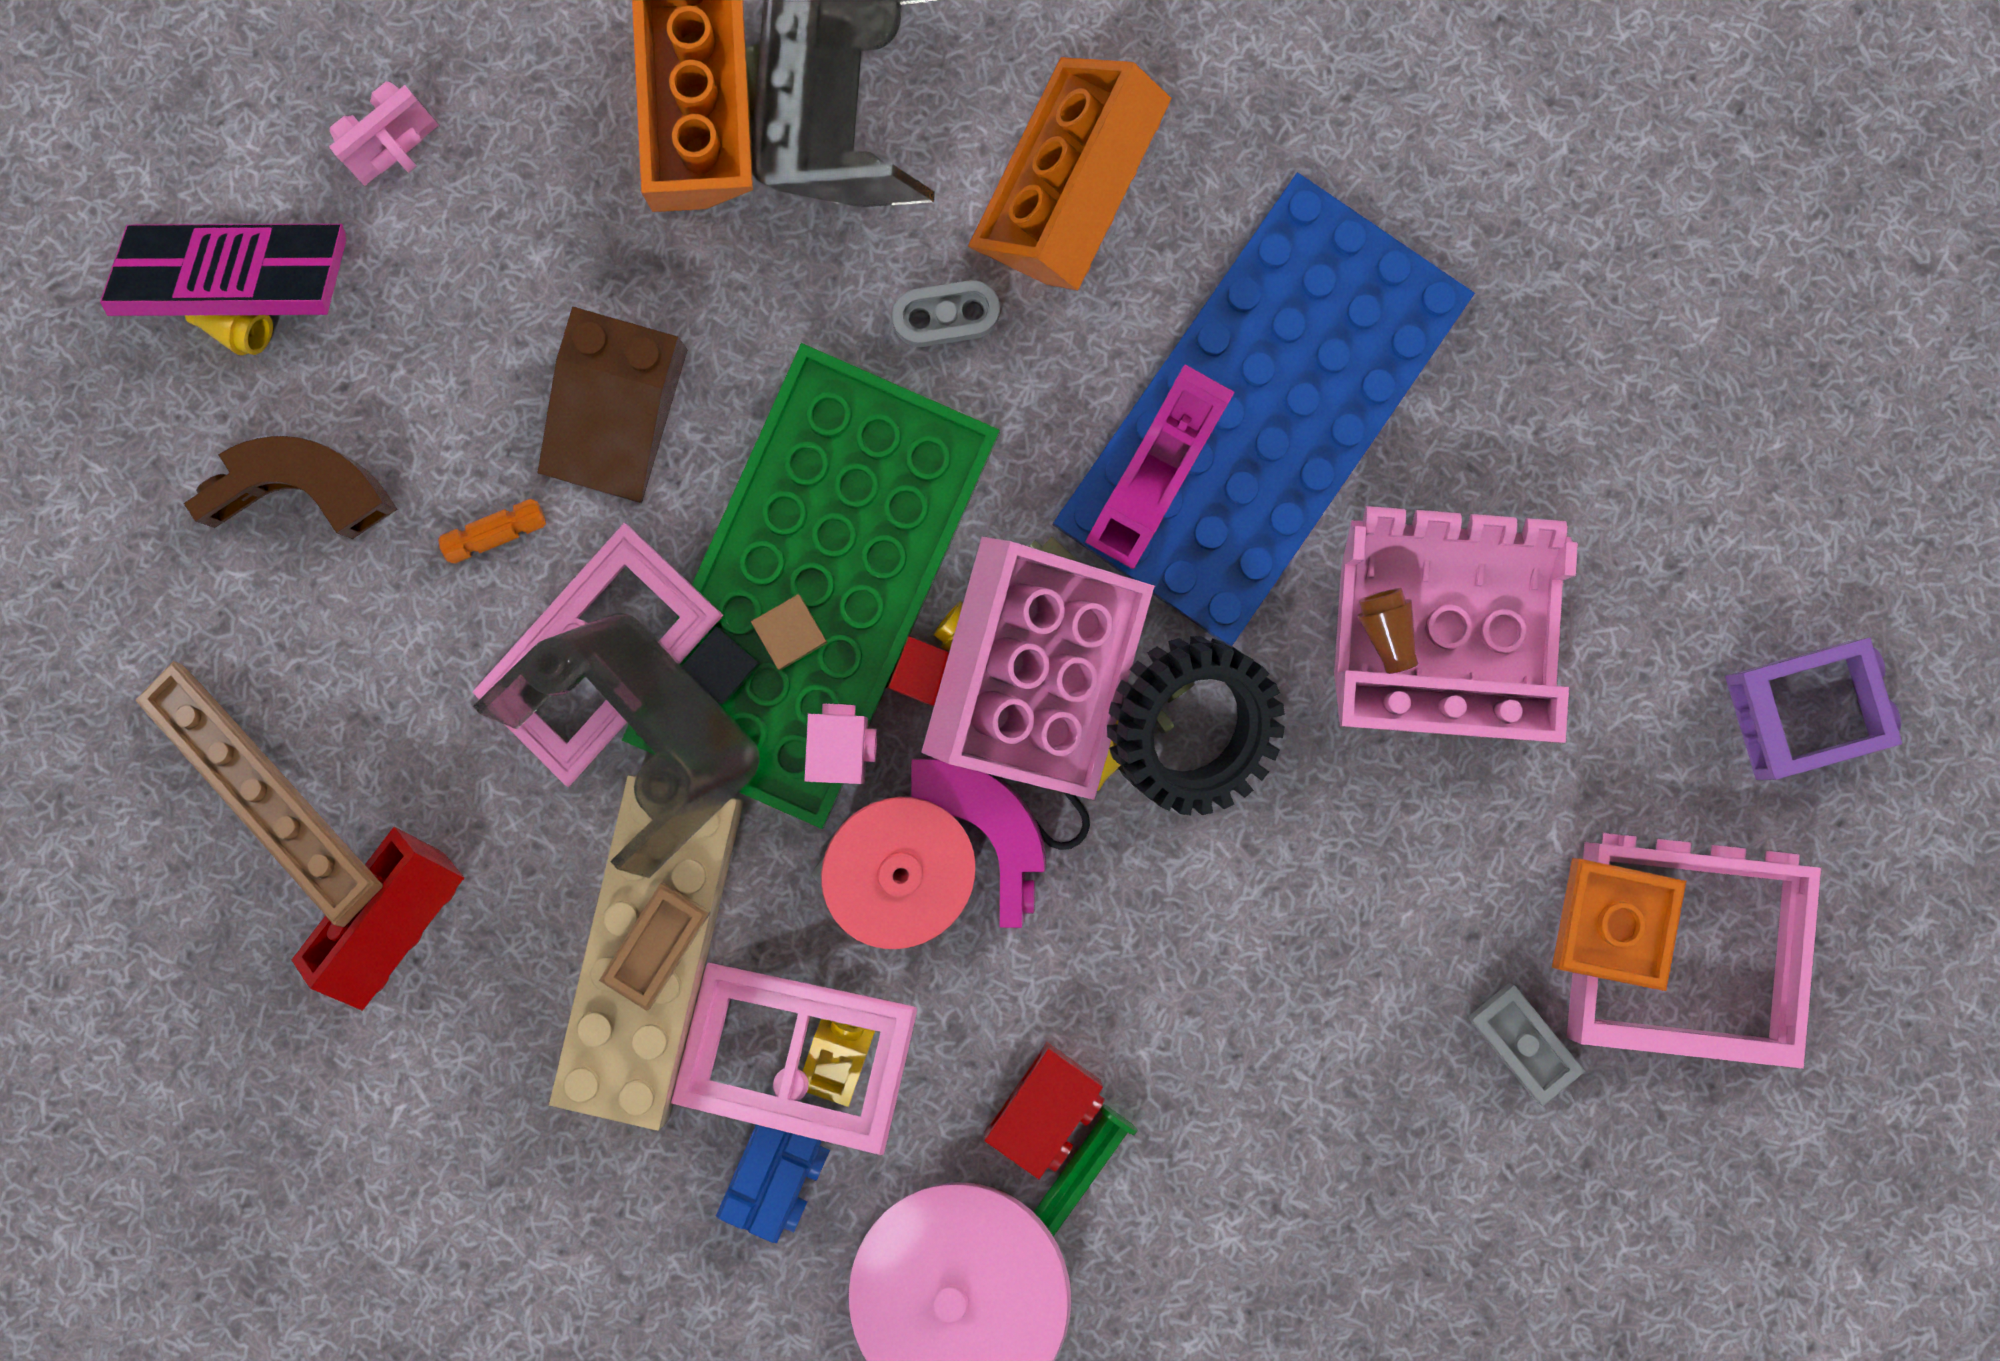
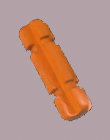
(492, 531)

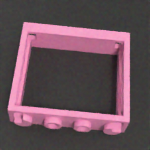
(1792, 966)

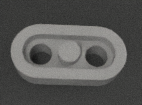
(945, 309)

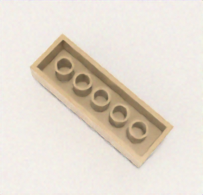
(615, 1053)

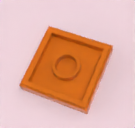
(1619, 924)

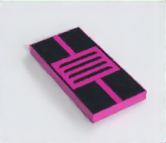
(224, 269)

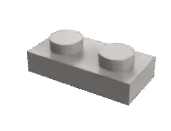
(1526, 1044)

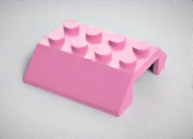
(1480, 624)

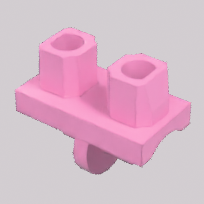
(383, 134)

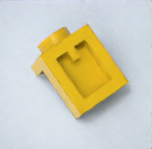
(836, 1060)

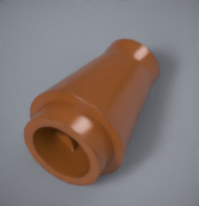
(1390, 628)

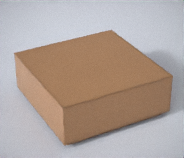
(789, 632)

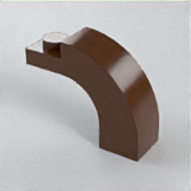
(260, 466)

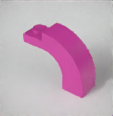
(1159, 466)
(1001, 815)

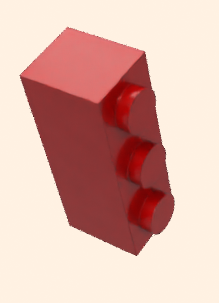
(359, 958)

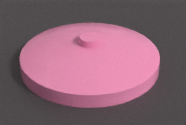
(959, 1280)

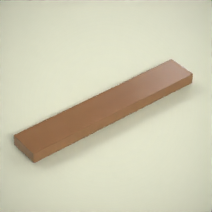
(259, 794)

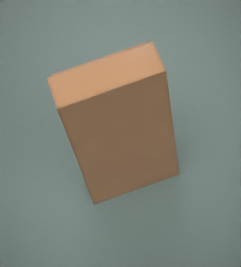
(654, 946)

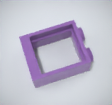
(1763, 727)

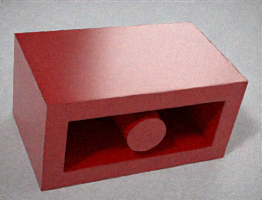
(1044, 1112)

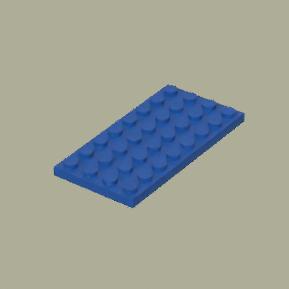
(1320, 345)

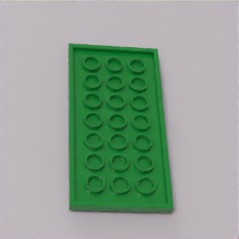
(854, 514)

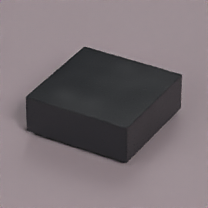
(720, 665)

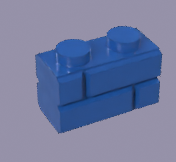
(769, 1181)

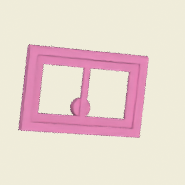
(695, 621)
(791, 1084)

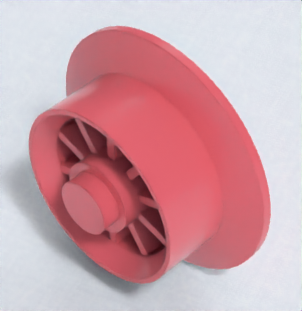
(898, 873)

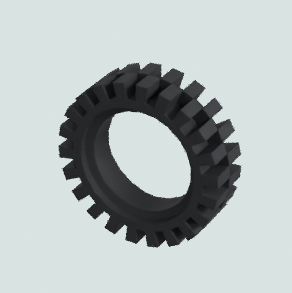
(1153, 688)

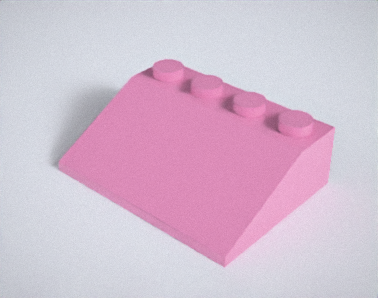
(1036, 668)

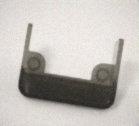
(810, 102)
(697, 745)

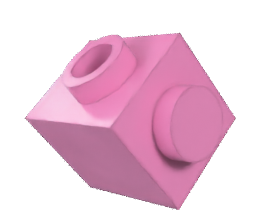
(838, 745)

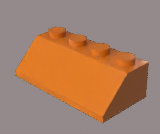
(692, 102)
(1071, 170)

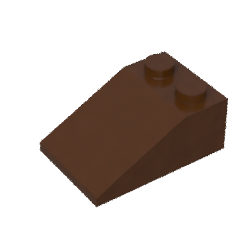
(609, 403)

